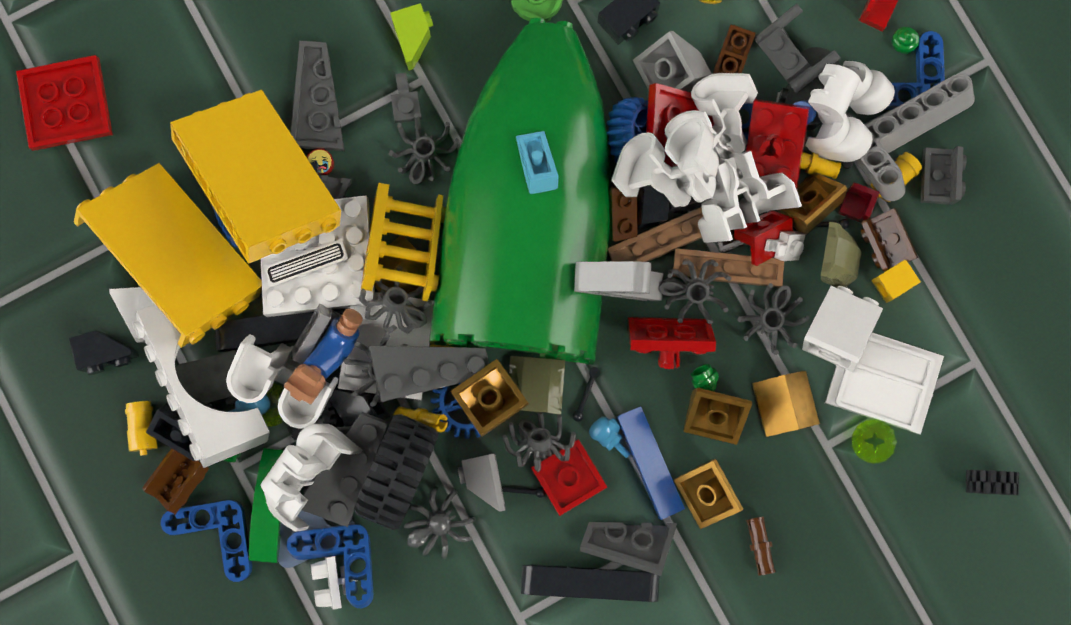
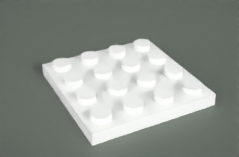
(334, 285)

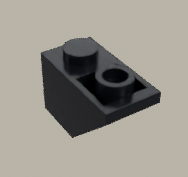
(624, 17)
(651, 207)
(97, 350)
(350, 407)

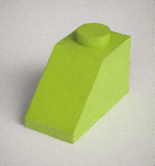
(412, 32)

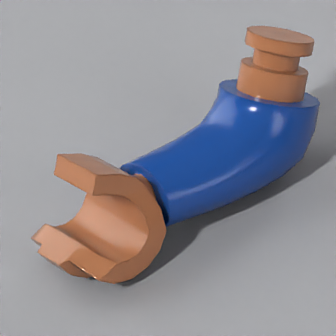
(330, 353)

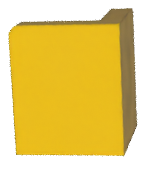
(896, 281)

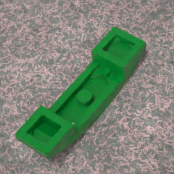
(264, 527)

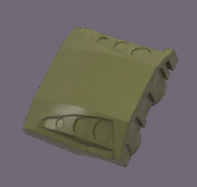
(840, 257)
(539, 382)

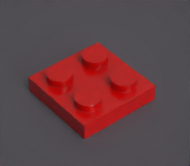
(569, 481)

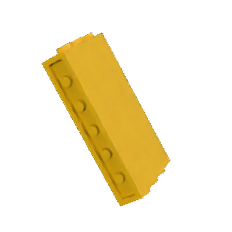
(255, 175)
(172, 252)

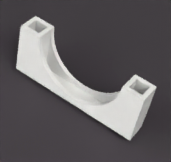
(212, 432)

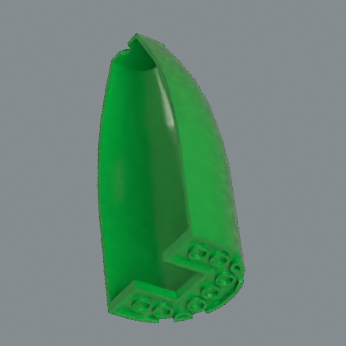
(514, 252)

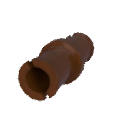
(760, 546)

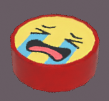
(324, 160)

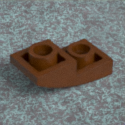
(734, 50)

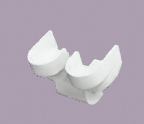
(845, 86)
(720, 97)
(688, 146)
(760, 195)
(254, 374)
(314, 452)

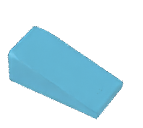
(537, 162)

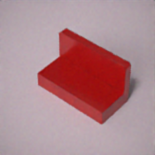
(877, 13)
(757, 233)

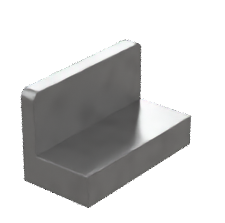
(313, 333)

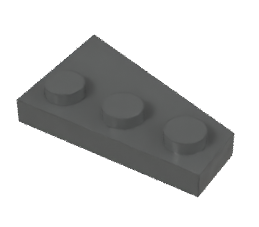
(631, 545)

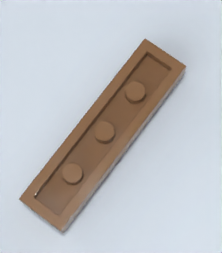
(659, 239)
(737, 266)

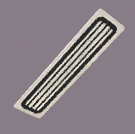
(305, 262)

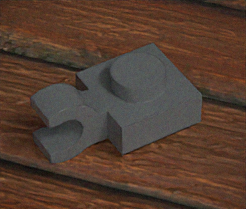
(406, 102)

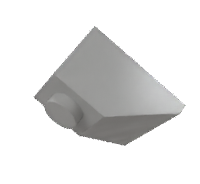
(672, 63)
(483, 479)

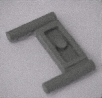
(785, 54)

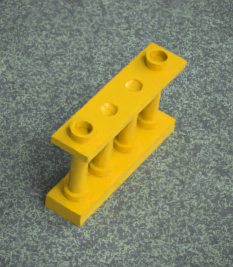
(377, 248)

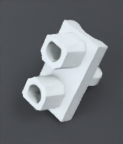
(329, 596)

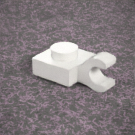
(788, 246)

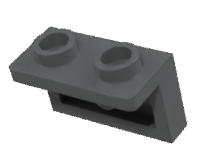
(942, 175)

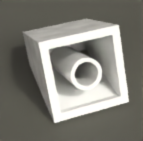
(842, 327)

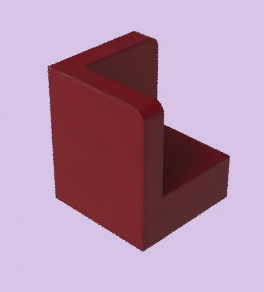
(858, 202)

